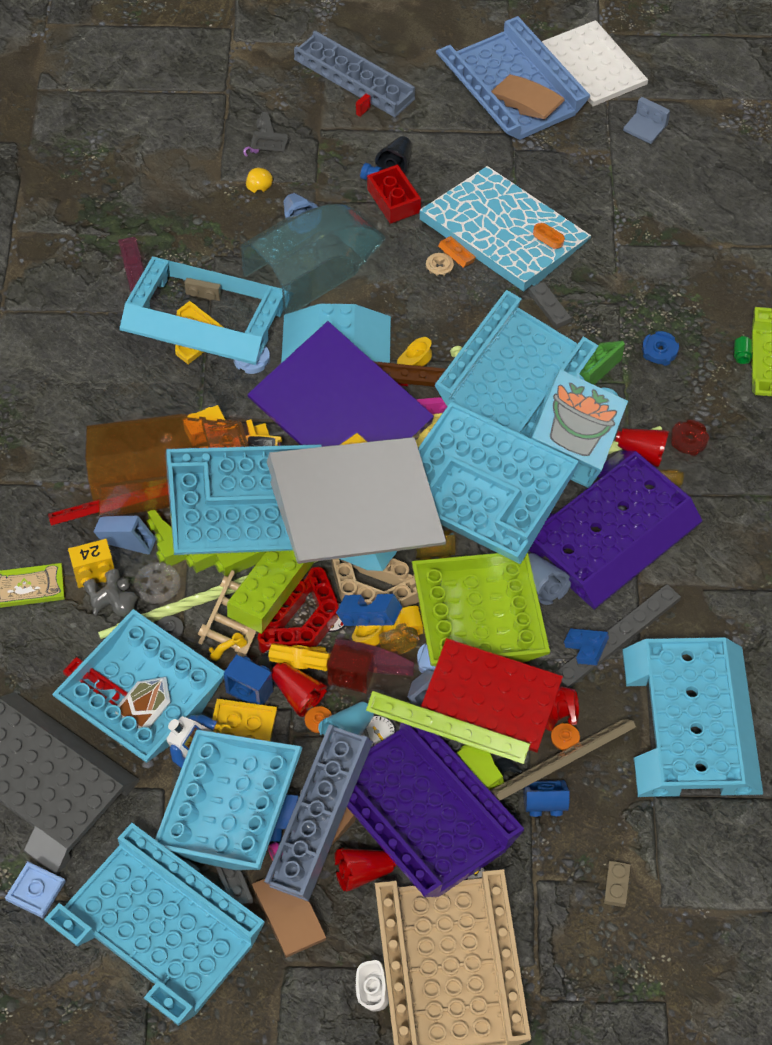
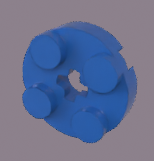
(658, 356)

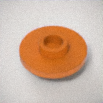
(315, 716)
(564, 736)

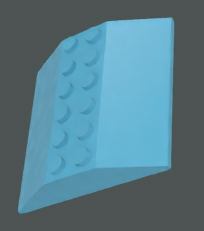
(361, 325)
(137, 653)
(228, 800)

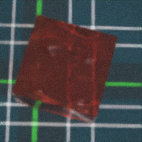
(350, 668)

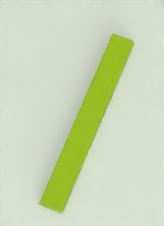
(448, 727)

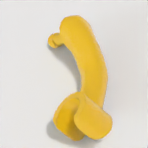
(237, 639)

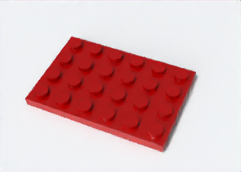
(492, 692)

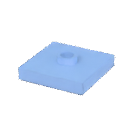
(35, 889)

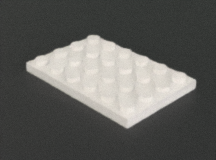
(596, 62)

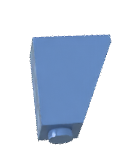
(126, 533)

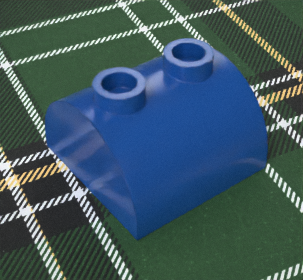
(546, 796)

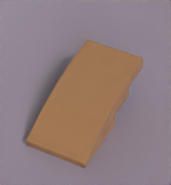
(527, 96)
(289, 918)

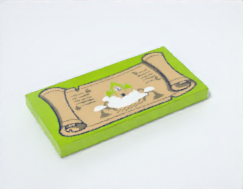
(31, 585)

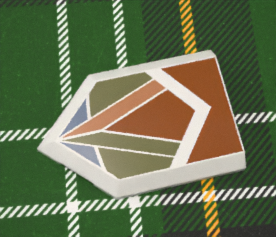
(146, 701)

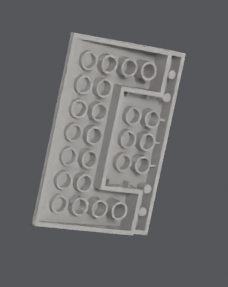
(355, 499)

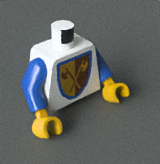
(183, 732)

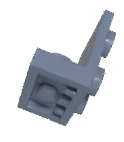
(648, 120)

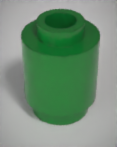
(743, 350)

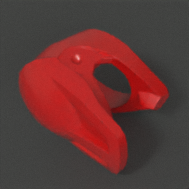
(565, 705)

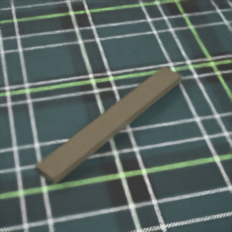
(562, 759)

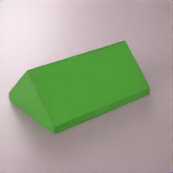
(602, 361)

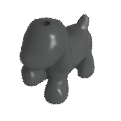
(112, 594)

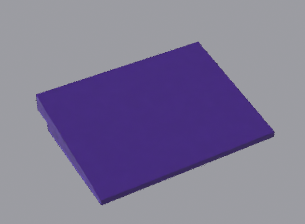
(335, 391)

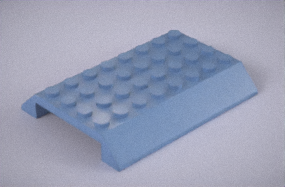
(520, 54)

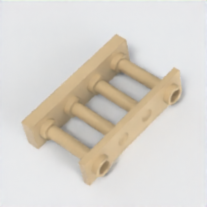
(246, 631)

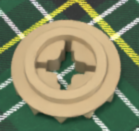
(439, 258)

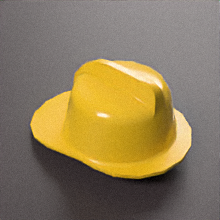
(417, 353)
(367, 634)

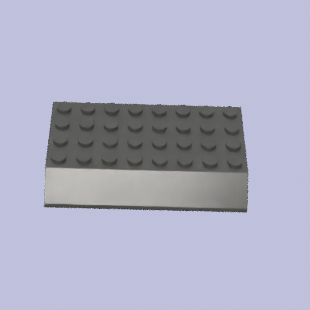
(53, 780)

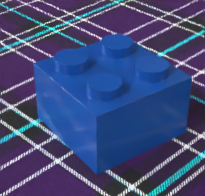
(248, 681)

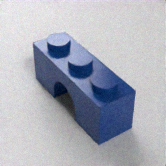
(356, 612)

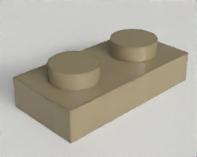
(203, 289)
(617, 884)

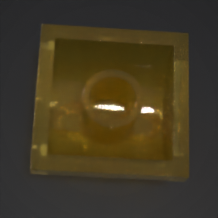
(440, 551)

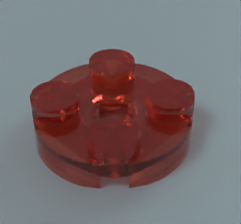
(686, 445)

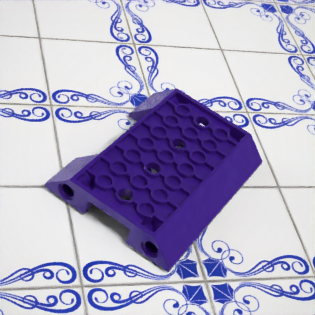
(627, 538)

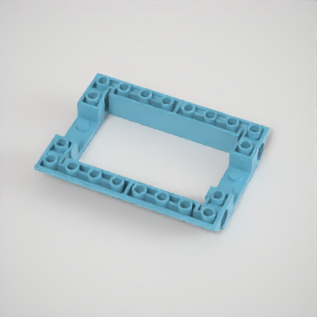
(197, 335)

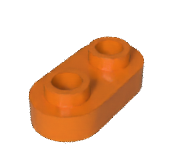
(548, 235)

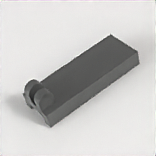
(235, 885)

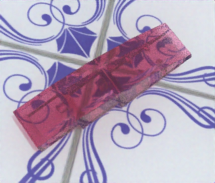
(383, 660)

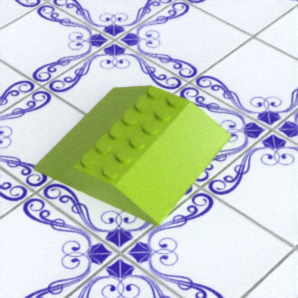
(482, 604)

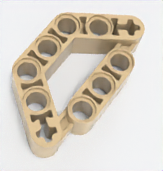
(404, 583)

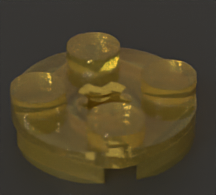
(399, 639)

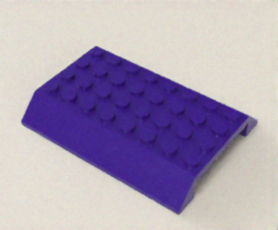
(430, 811)

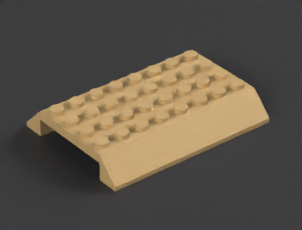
(452, 964)

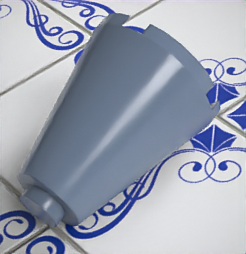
(548, 579)

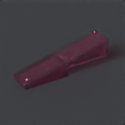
(131, 260)

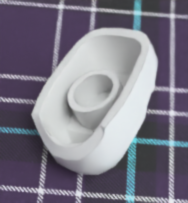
(372, 985)

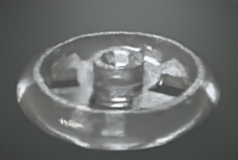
(157, 596)

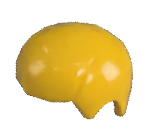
(259, 180)

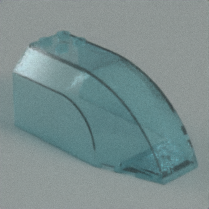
(312, 251)

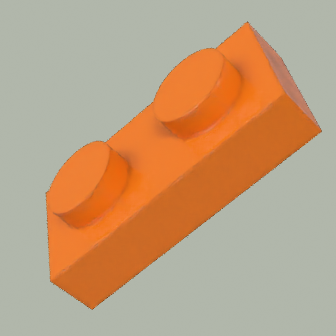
(456, 251)

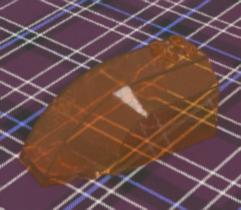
(130, 457)

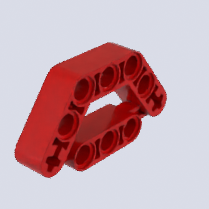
(275, 630)

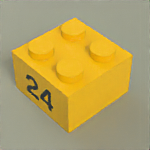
(91, 561)

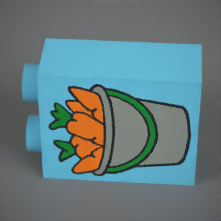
(579, 423)

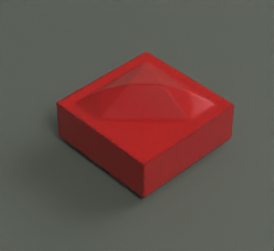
(363, 104)

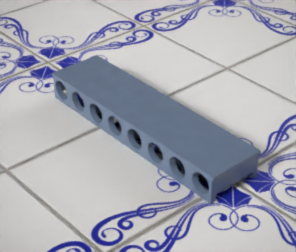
(355, 73)
(318, 813)

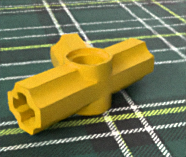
(300, 656)

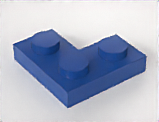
(590, 644)

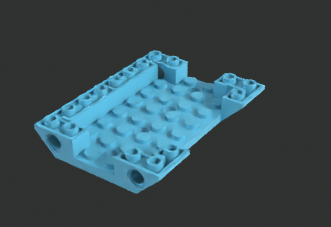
(719, 710)

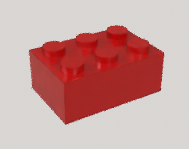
(393, 194)

